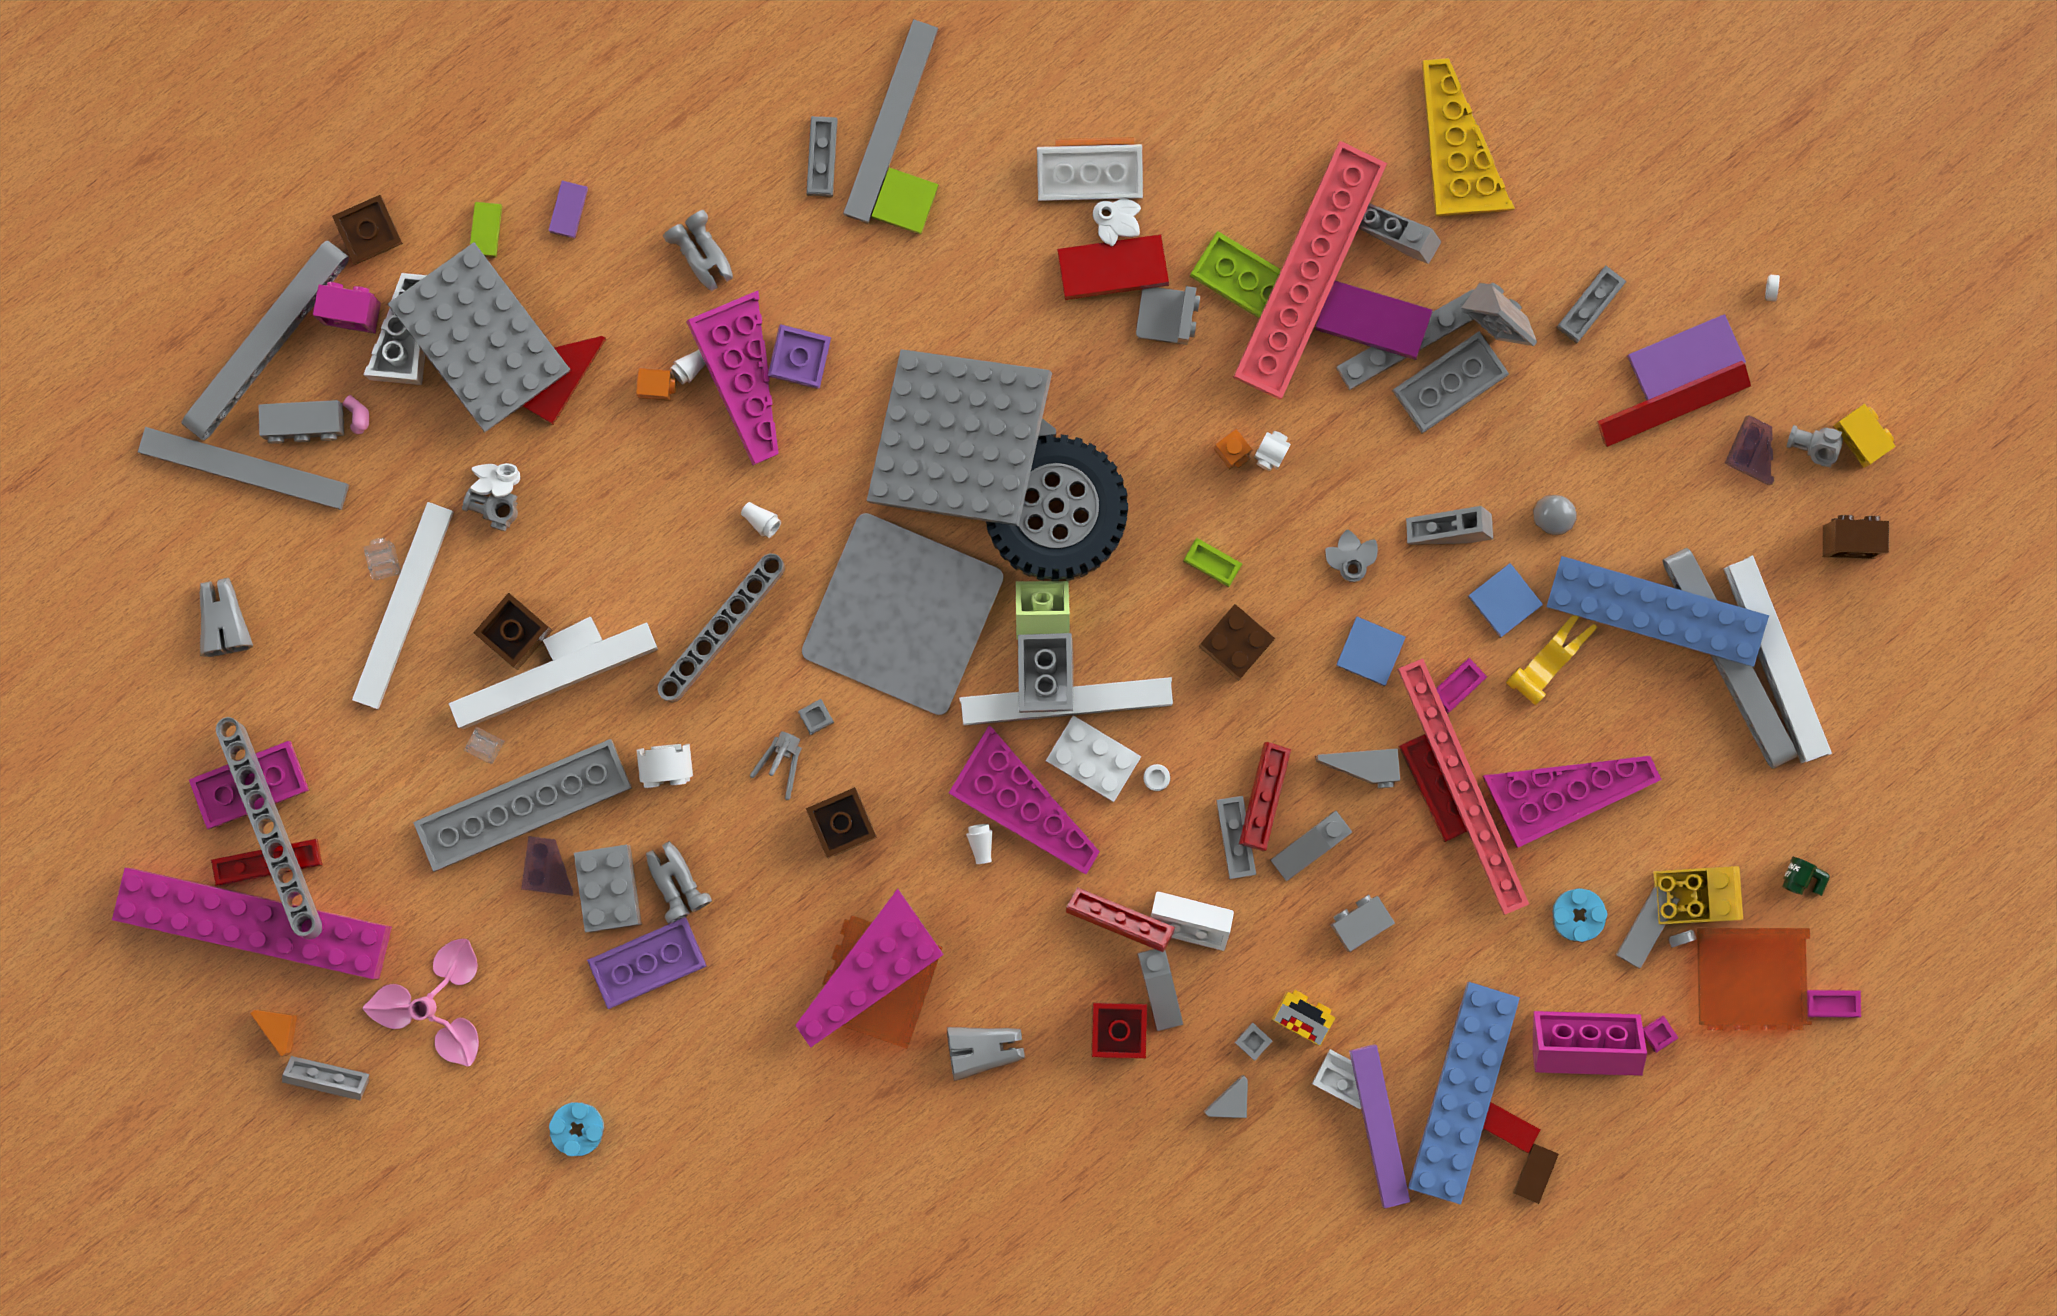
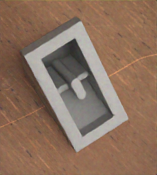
(1231, 1102)

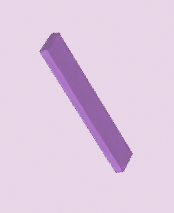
(1379, 1126)

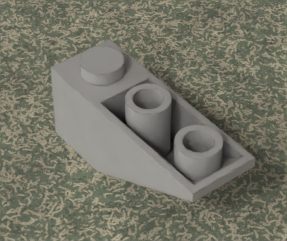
(1401, 233)

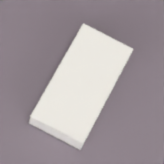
(573, 638)

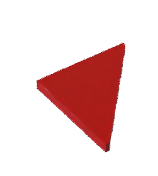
(554, 398)

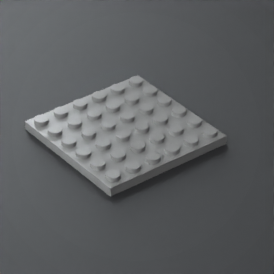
(959, 437)

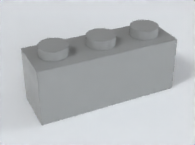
(301, 421)

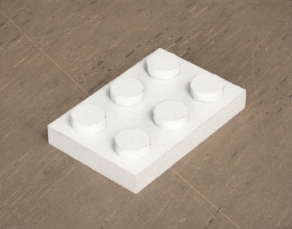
(1093, 758)

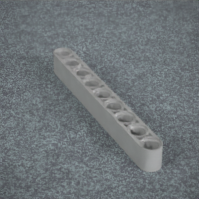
(264, 341)
(1738, 677)
(259, 819)

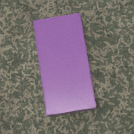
(568, 209)

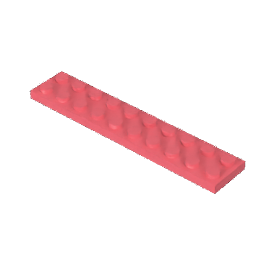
(1309, 270)

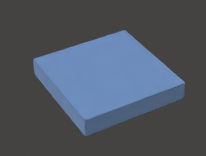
(1505, 600)
(1370, 651)

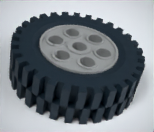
(1087, 543)

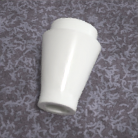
(687, 367)
(762, 520)
(981, 842)

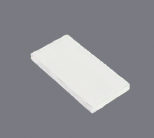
(1090, 172)

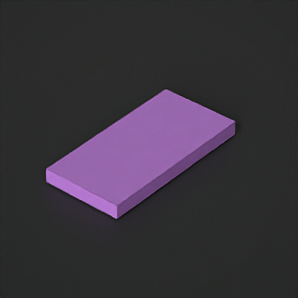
(1685, 357)
(647, 963)

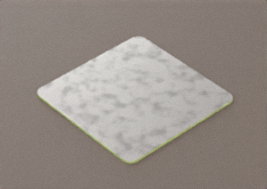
(902, 614)

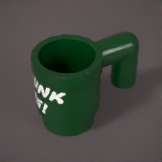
(1800, 874)

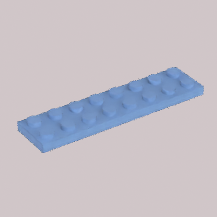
(1657, 611)
(1464, 1093)

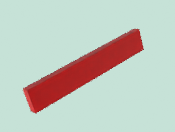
(1674, 403)

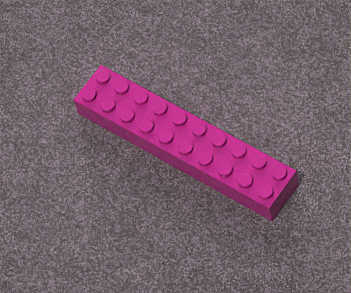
(248, 923)

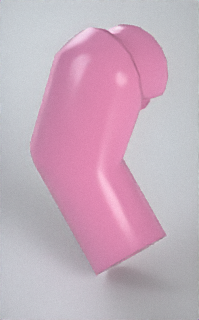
(360, 415)

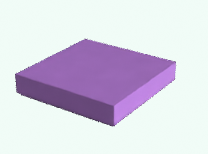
(799, 356)

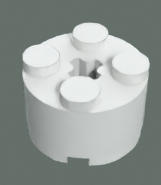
(665, 764)

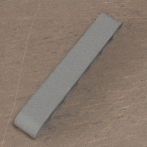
(718, 641)

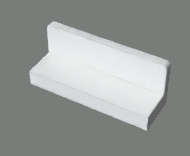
(1194, 920)

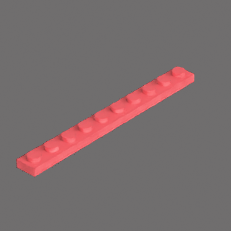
(1463, 786)

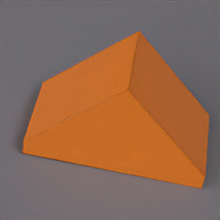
(278, 1028)

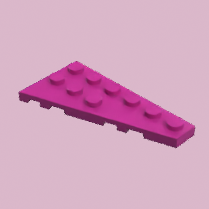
(737, 361)
(1010, 794)
(1552, 797)
(882, 959)

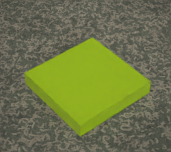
(905, 201)

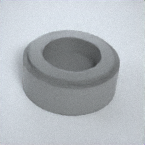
(1682, 938)

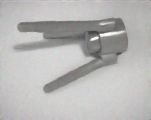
(785, 746)

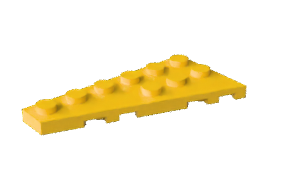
(1459, 157)

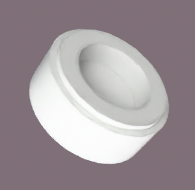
(1772, 288)
(1156, 777)

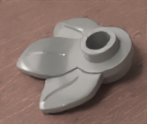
(1352, 552)

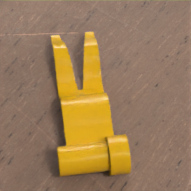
(1547, 662)

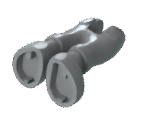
(699, 265)
(663, 878)

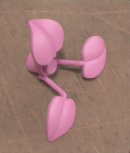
(393, 1009)

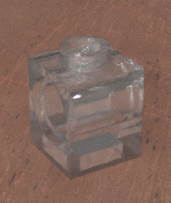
(382, 559)
(484, 745)

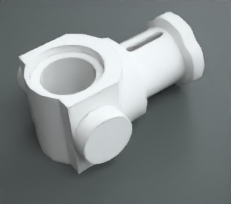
(1272, 450)

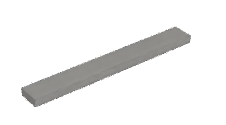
(890, 121)
(243, 468)

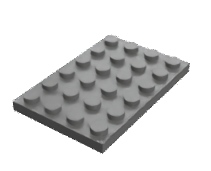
(479, 337)

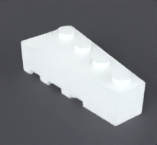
(396, 353)

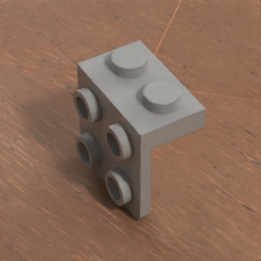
(1167, 315)

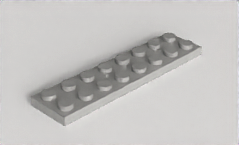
(522, 805)

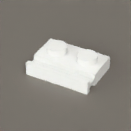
(1338, 1078)

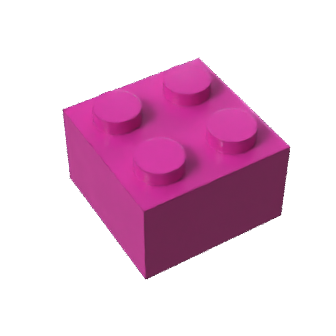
(346, 307)

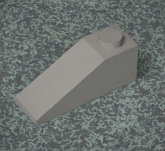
(1450, 527)
(1368, 766)
(1311, 845)
(1160, 989)

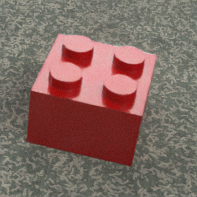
(1119, 1030)

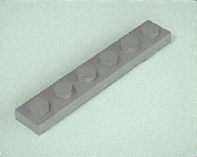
(1374, 361)

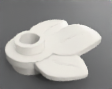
(1119, 222)
(495, 479)

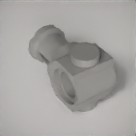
(1821, 445)
(490, 508)

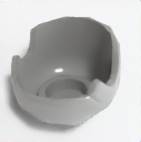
(1555, 514)

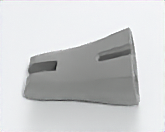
(221, 621)
(981, 1049)

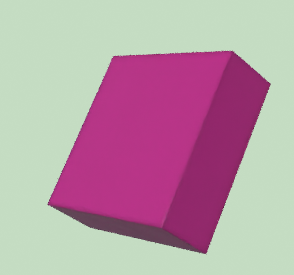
(1659, 1034)

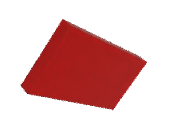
(1113, 269)
(1433, 787)

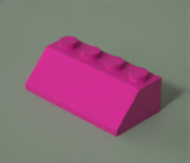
(1588, 1043)

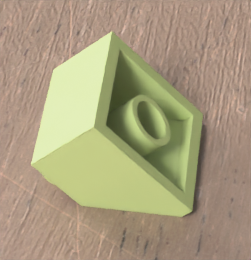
(1042, 607)

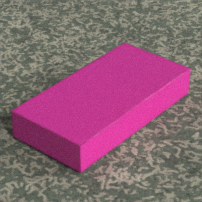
(1460, 684)
(1834, 1003)

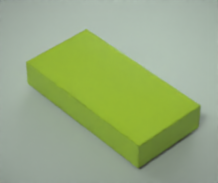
(486, 227)
(1212, 562)

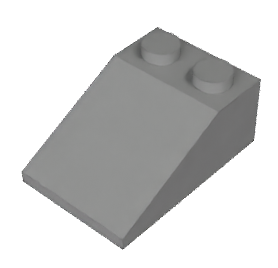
(1499, 315)
(1045, 672)

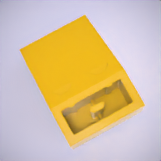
(1703, 894)

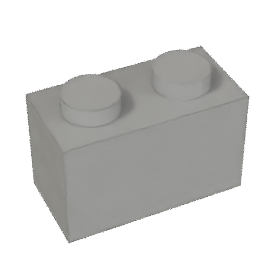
(1362, 923)

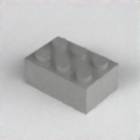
(607, 888)

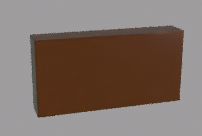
(1535, 1173)

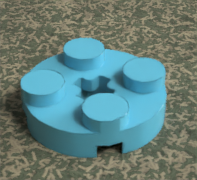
(1594, 913)
(591, 1133)

